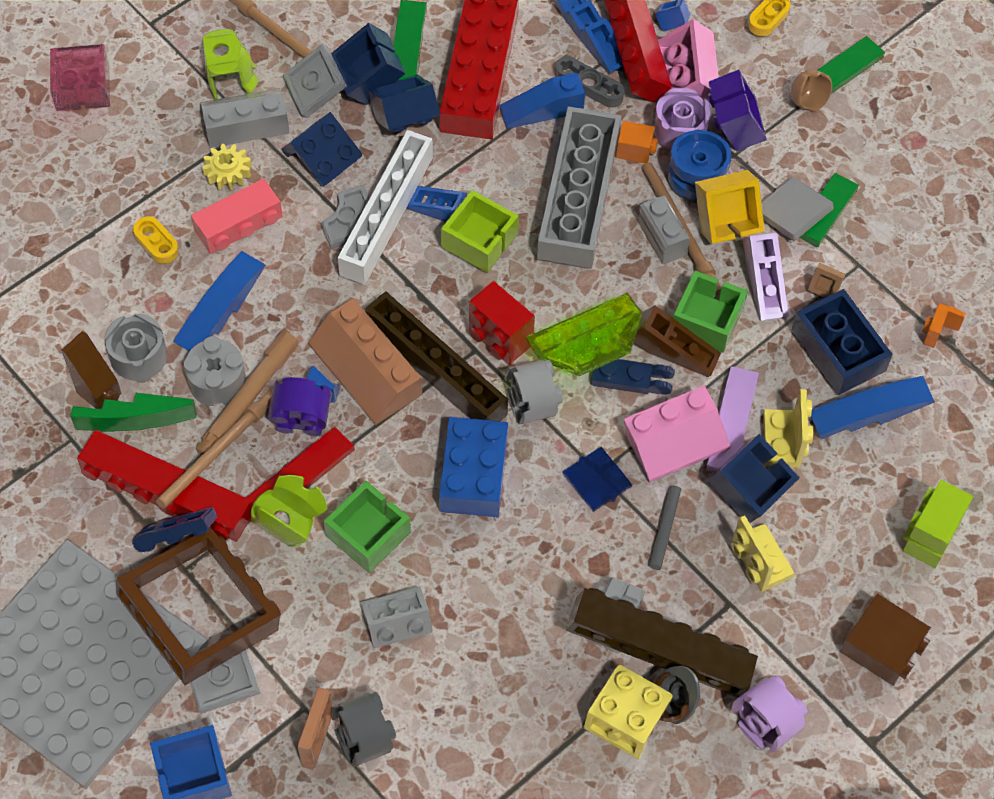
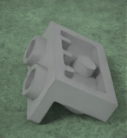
(397, 617)

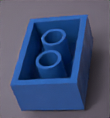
(473, 467)

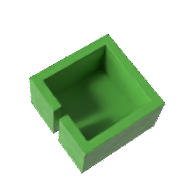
(708, 317)
(364, 530)

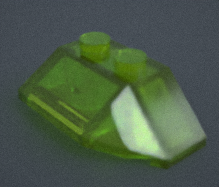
(590, 337)

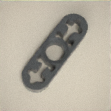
(594, 92)

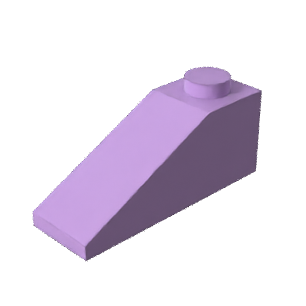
(766, 275)

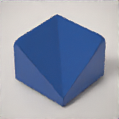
(672, 14)
(316, 375)

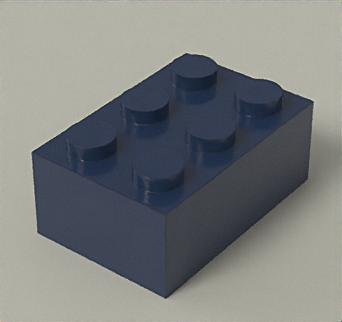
(841, 341)

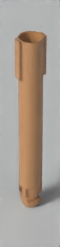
(273, 360)

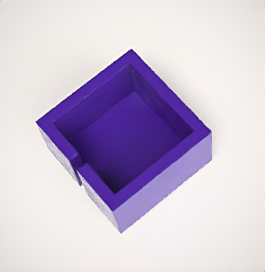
(736, 110)

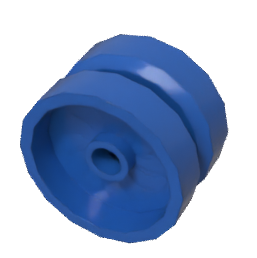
(697, 157)

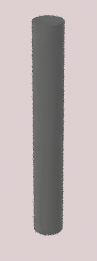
(665, 527)

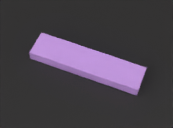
(735, 412)

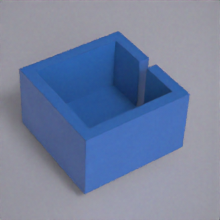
(191, 765)

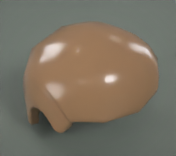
(811, 90)

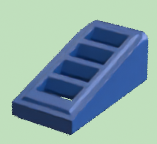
(439, 210)

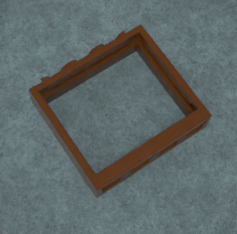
(183, 665)

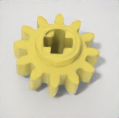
(227, 166)

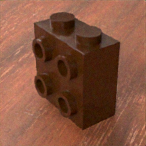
(886, 640)

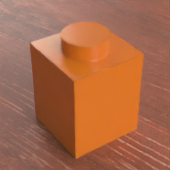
(636, 142)

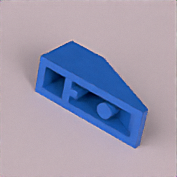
(544, 101)

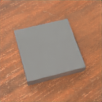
(314, 80)
(795, 208)
(225, 684)

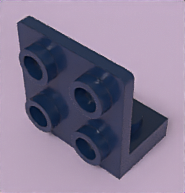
(324, 149)

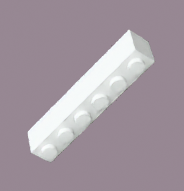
(385, 207)

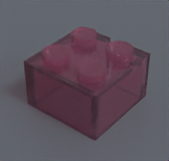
(79, 77)

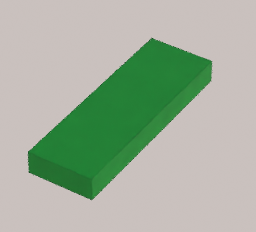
(852, 62)
(840, 192)

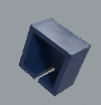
(367, 62)
(404, 103)
(748, 483)

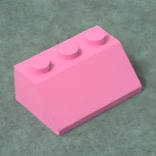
(690, 57)
(676, 433)

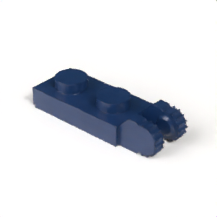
(633, 377)
(175, 529)

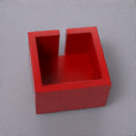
(500, 323)

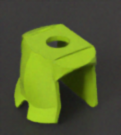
(234, 61)
(295, 501)

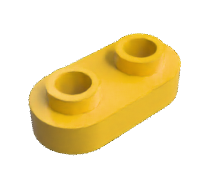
(766, 19)
(156, 242)

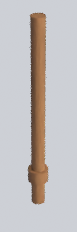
(249, 9)
(694, 250)
(252, 414)

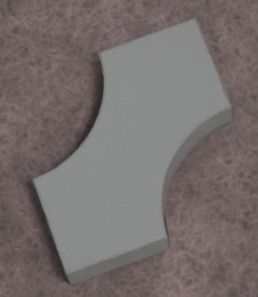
(341, 223)

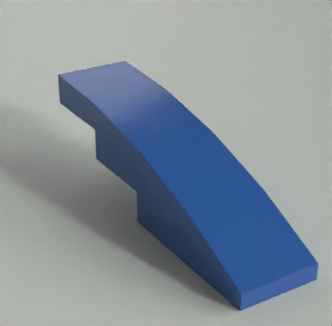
(592, 31)
(220, 301)
(872, 405)

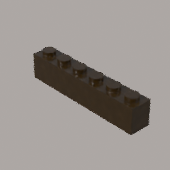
(437, 361)
(661, 641)

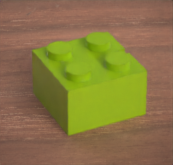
(479, 231)
(936, 522)

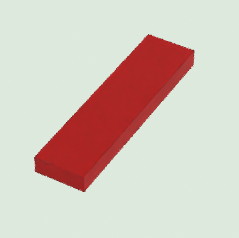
(312, 462)

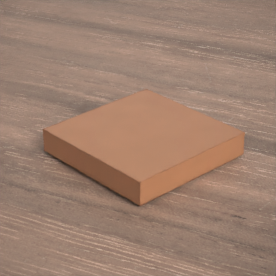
(315, 729)

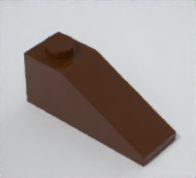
(673, 342)
(90, 372)

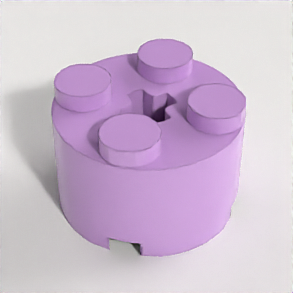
(680, 113)
(770, 714)

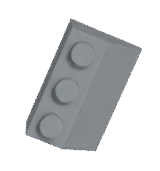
(245, 117)

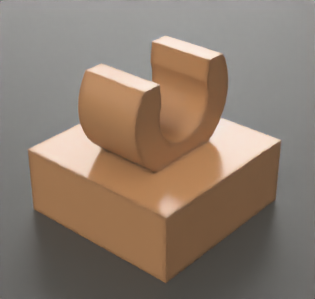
(826, 281)

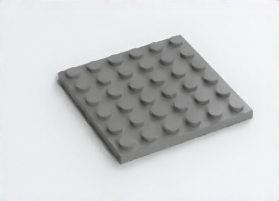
(80, 665)

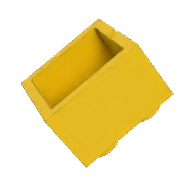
(732, 201)

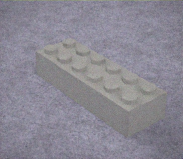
(579, 187)

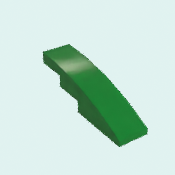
(409, 35)
(144, 413)

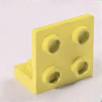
(789, 431)
(761, 555)
(627, 711)

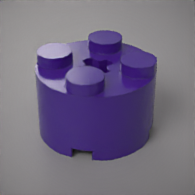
(299, 406)

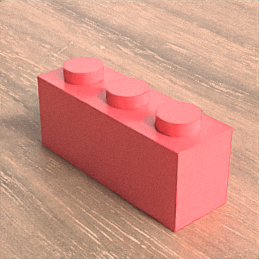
(237, 216)

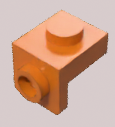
(944, 316)

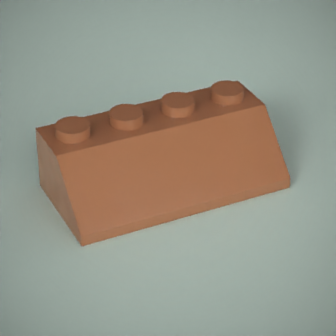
(365, 362)

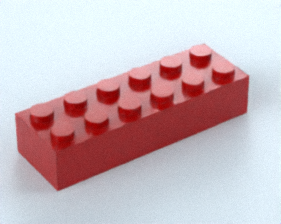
(478, 68)

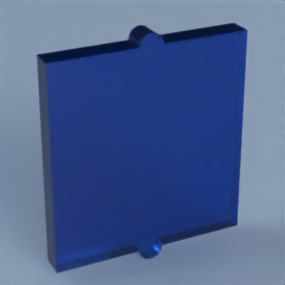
(597, 479)

